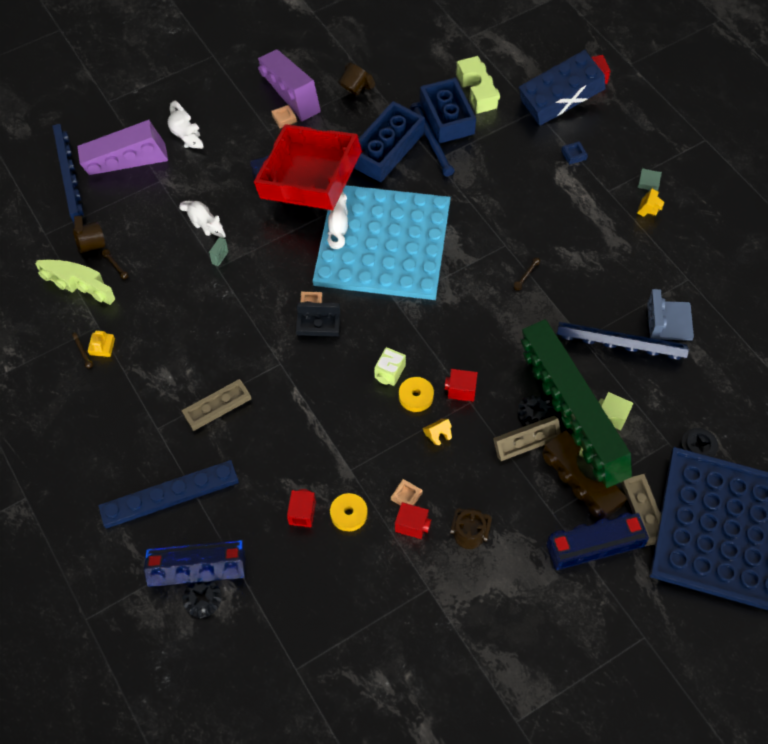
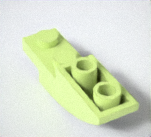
(73, 276)

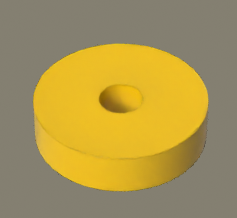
(412, 402)
(348, 502)

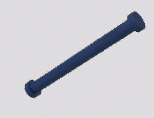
(448, 170)

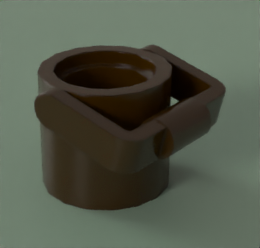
(355, 79)
(87, 236)
(470, 527)

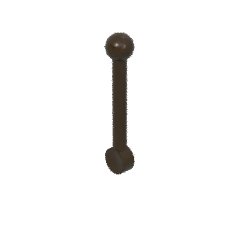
(106, 254)
(518, 285)
(88, 363)

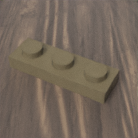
(216, 404)
(526, 438)
(643, 502)

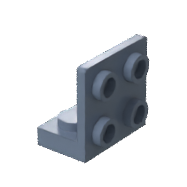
(669, 319)

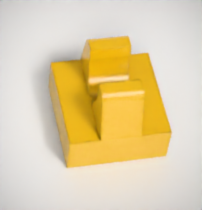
(650, 203)
(101, 344)
(433, 430)

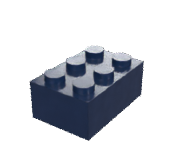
(447, 110)

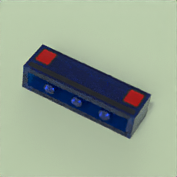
(597, 540)
(194, 563)

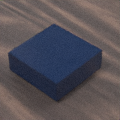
(574, 153)

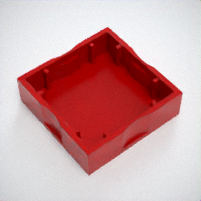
(308, 167)

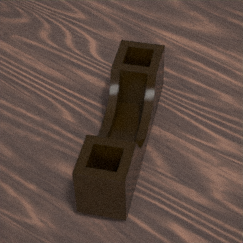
(562, 455)

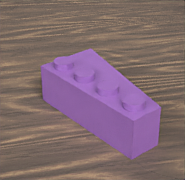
(290, 83)
(123, 149)

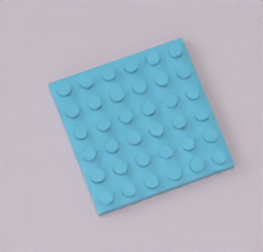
(389, 244)

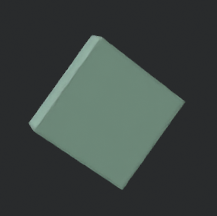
(649, 179)
(218, 251)

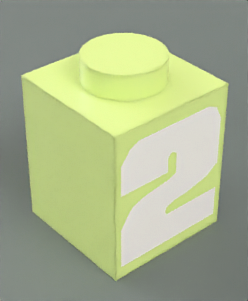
(390, 366)

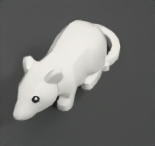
(180, 125)
(200, 216)
(338, 223)

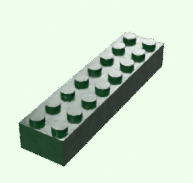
(577, 404)

